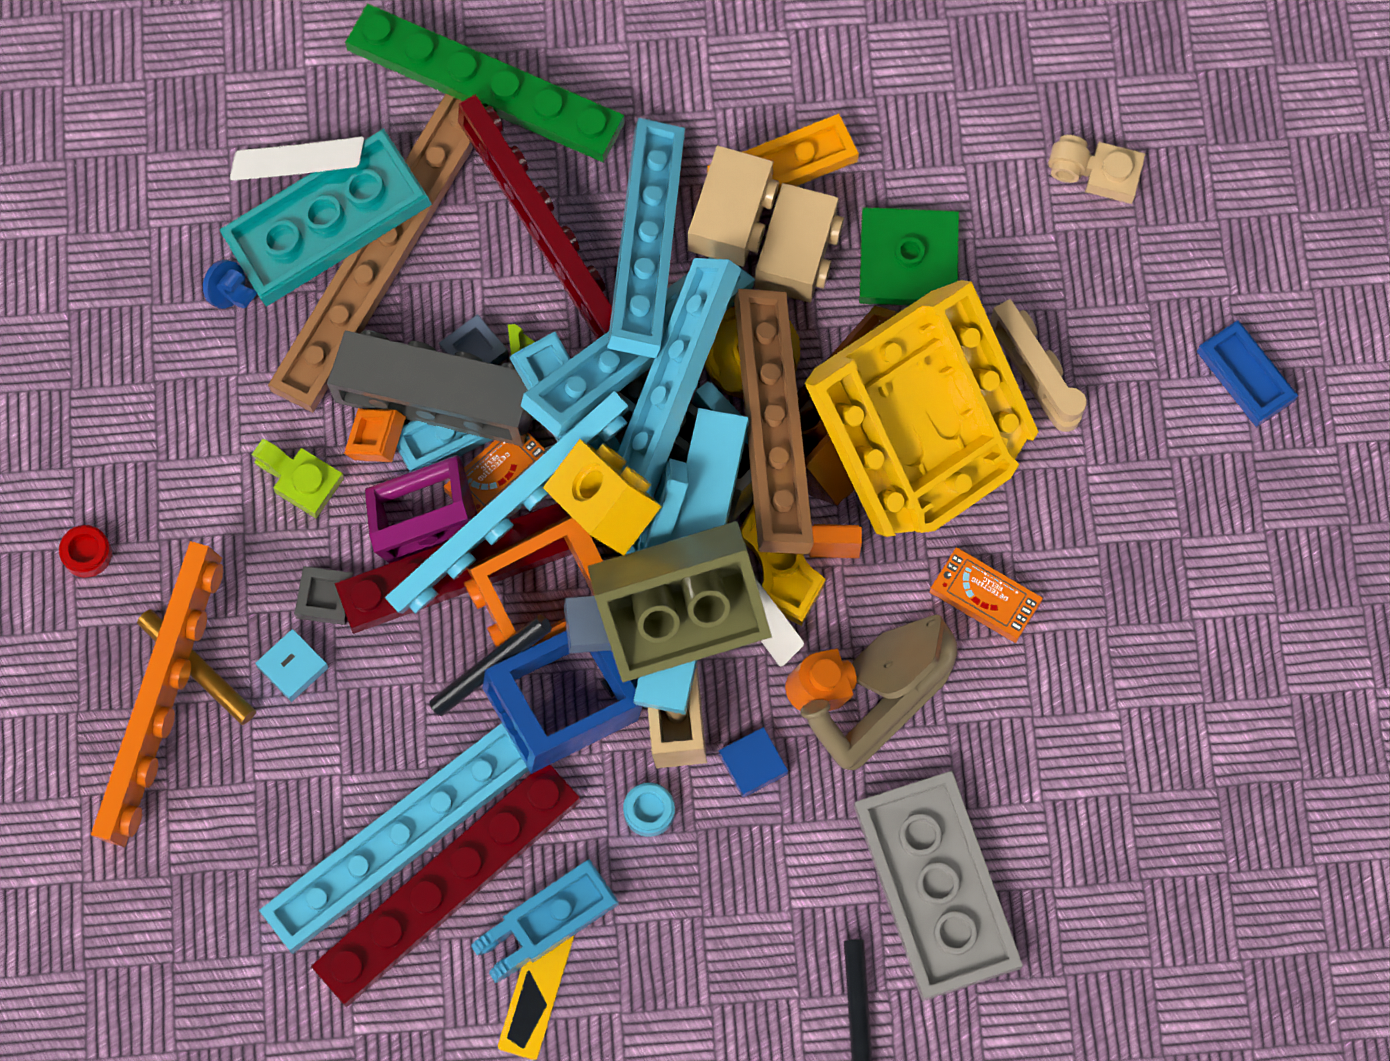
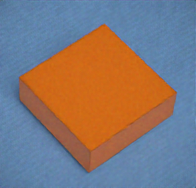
(375, 435)
(836, 541)

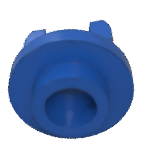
(226, 285)

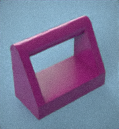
(428, 529)

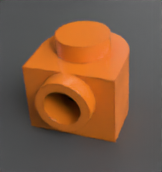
(821, 678)

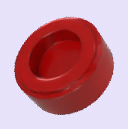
(85, 551)

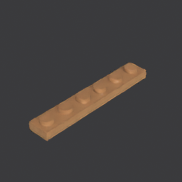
(774, 422)

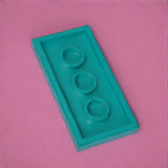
(324, 219)

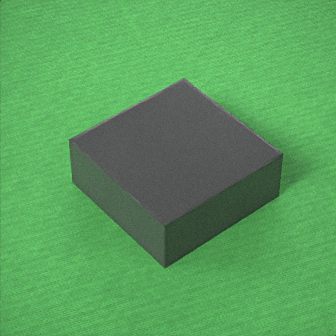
(319, 597)

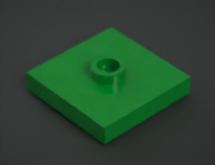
(906, 254)

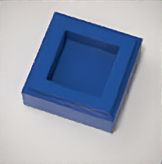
(753, 762)

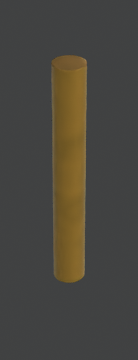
(205, 675)

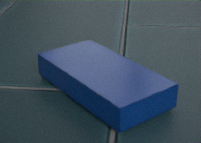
(1247, 373)

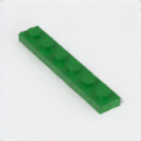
(467, 72)

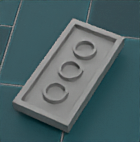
(937, 886)

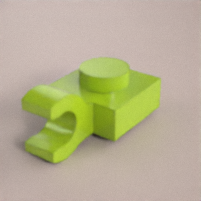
(302, 480)

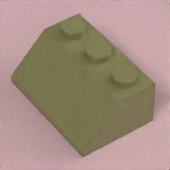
(679, 601)

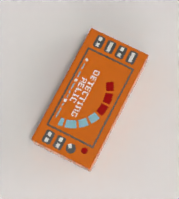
(498, 468)
(986, 595)

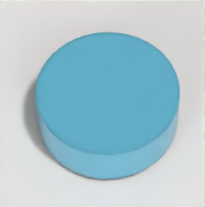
(649, 809)

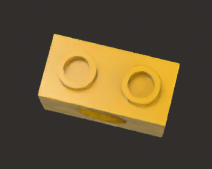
(603, 496)

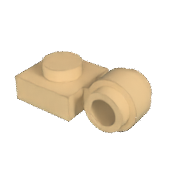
(1111, 170)

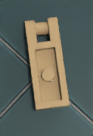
(1037, 367)

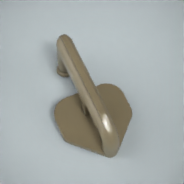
(902, 667)

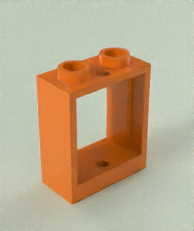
(483, 593)

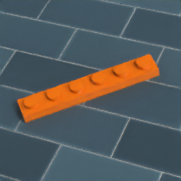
(153, 712)

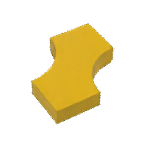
(786, 576)

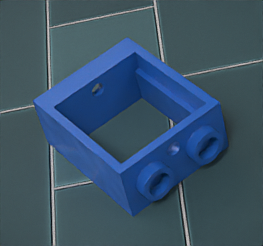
(522, 725)

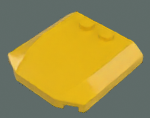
(924, 412)

